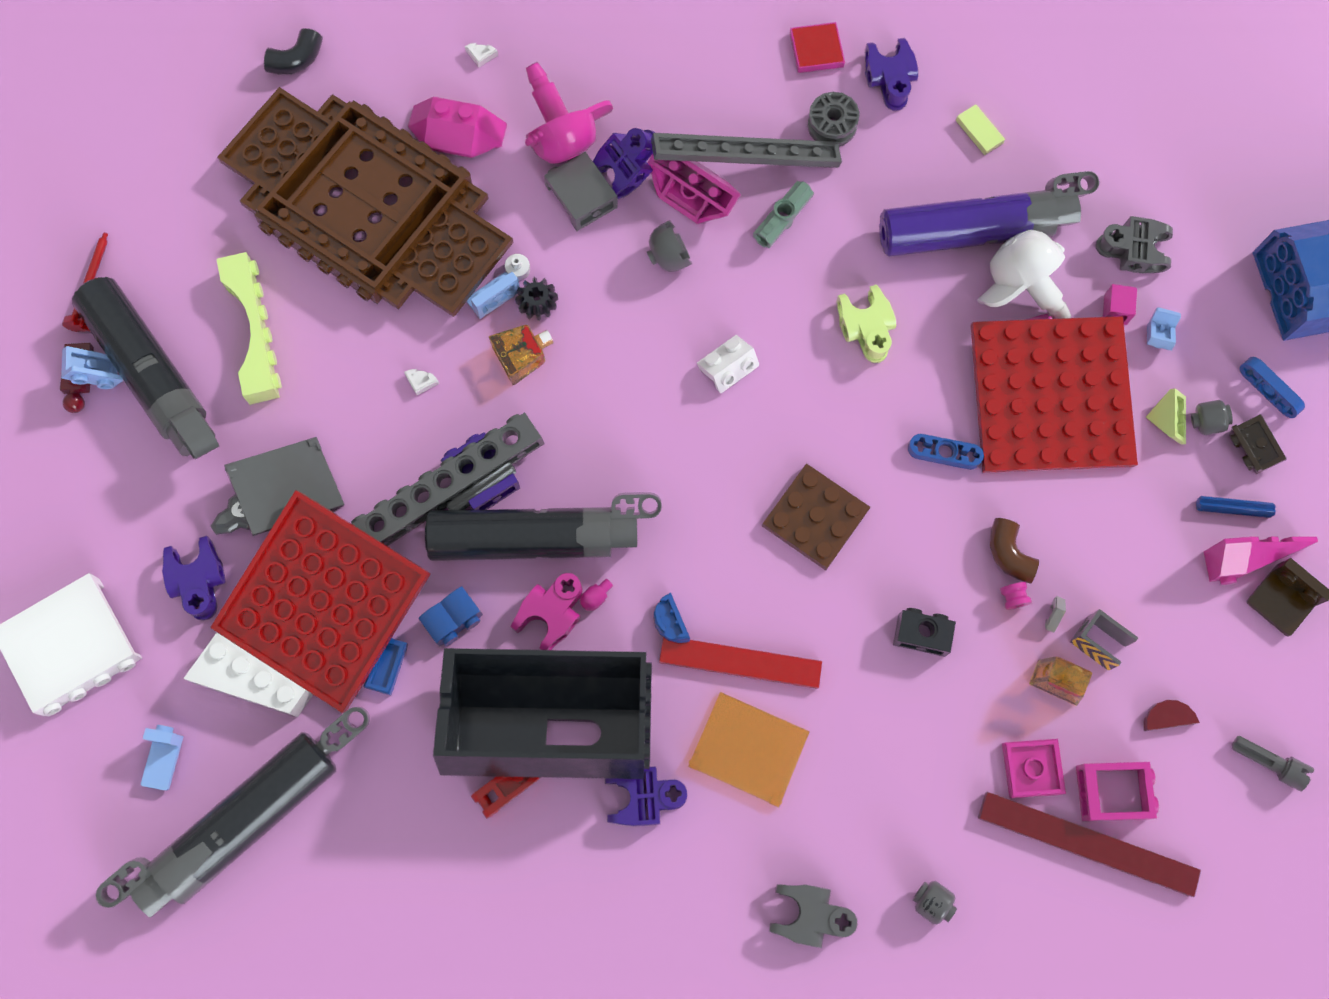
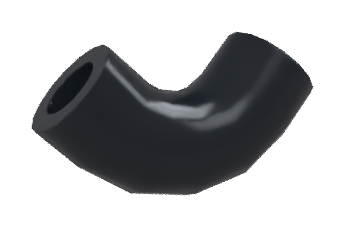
(295, 58)

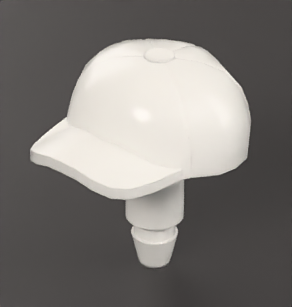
(1026, 264)

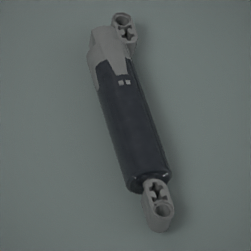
(232, 823)

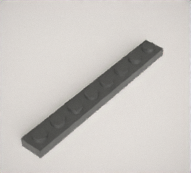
(745, 150)

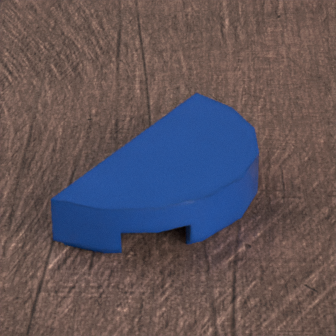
(669, 621)

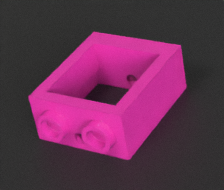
(1090, 796)

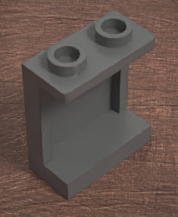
(581, 190)

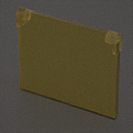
(749, 749)

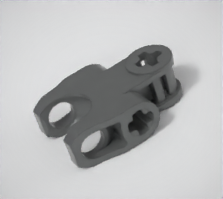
(814, 917)

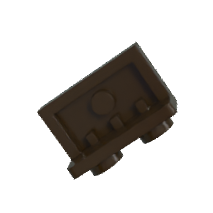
(1258, 444)

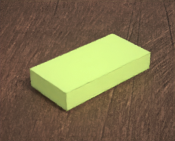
(980, 129)

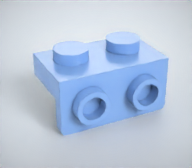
(88, 367)

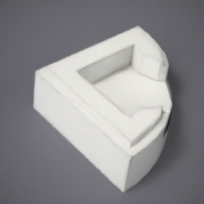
(481, 53)
(421, 380)

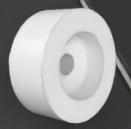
(518, 265)

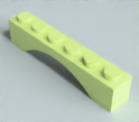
(257, 373)

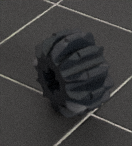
(536, 307)

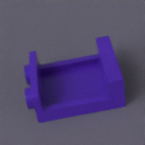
(493, 494)

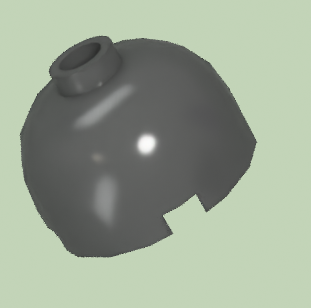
(668, 248)

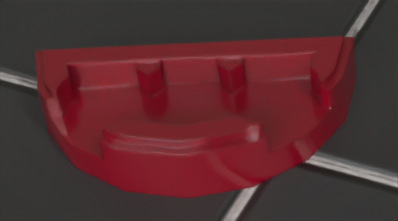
(1169, 714)

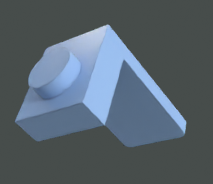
(162, 757)

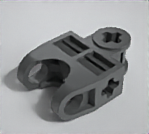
(1135, 245)

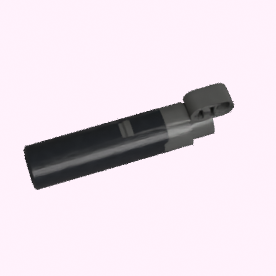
(144, 366)
(535, 533)

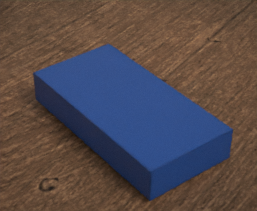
(387, 668)

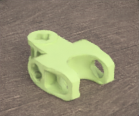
(868, 325)

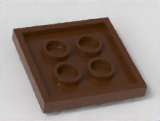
(816, 516)

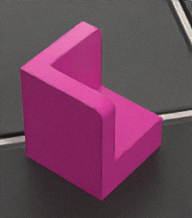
(1120, 301)

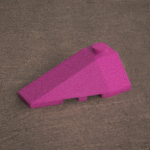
(1243, 555)

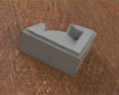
(1059, 609)

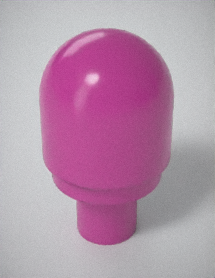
(595, 595)

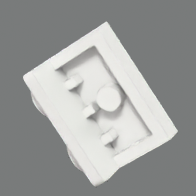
(729, 363)

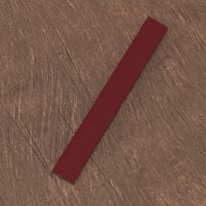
(1089, 844)

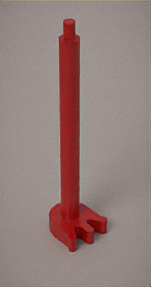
(74, 321)

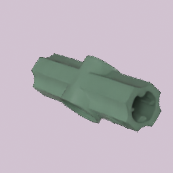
(776, 224)

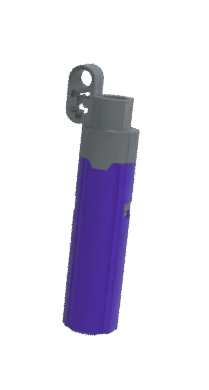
(984, 220)

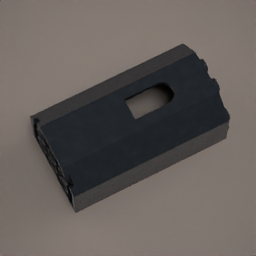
(500, 706)

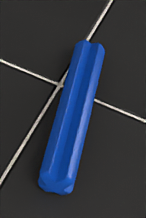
(1236, 506)

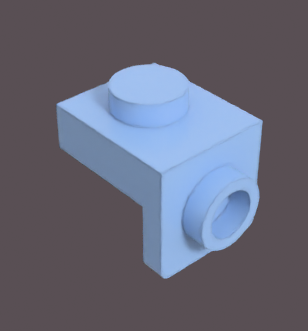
(1161, 328)

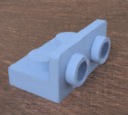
(494, 294)

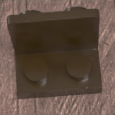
(1288, 596)

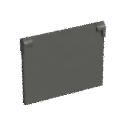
(270, 479)

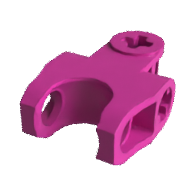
(551, 607)

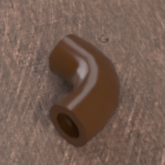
(1007, 554)

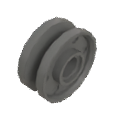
(833, 106)

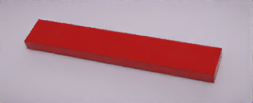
(742, 662)

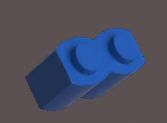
(450, 617)

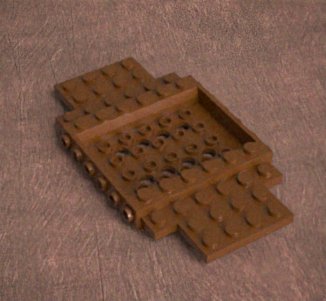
(423, 242)

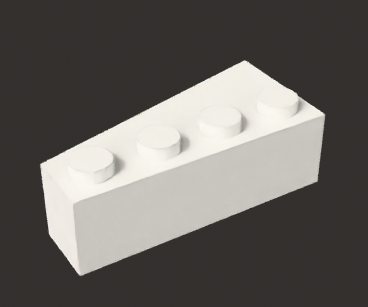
(240, 674)

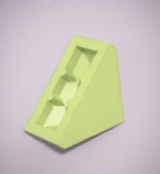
(1171, 415)

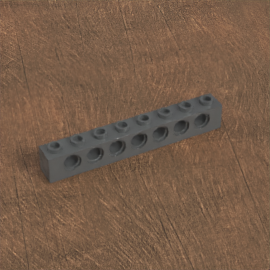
(473, 453)

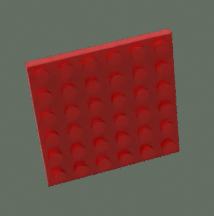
(1053, 394)
(320, 601)

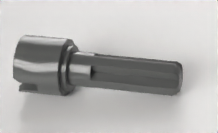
(1289, 770)

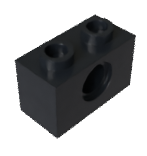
(909, 637)

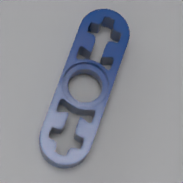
(1272, 387)
(962, 462)

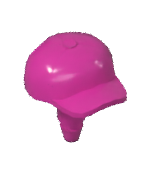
(564, 133)

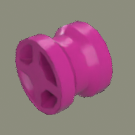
(1015, 595)

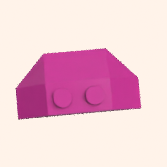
(456, 127)
(693, 189)

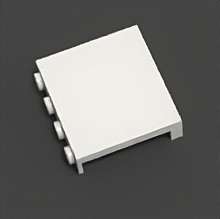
(65, 646)

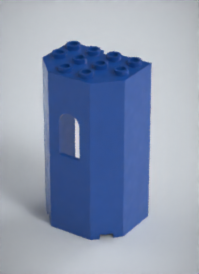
(1296, 273)

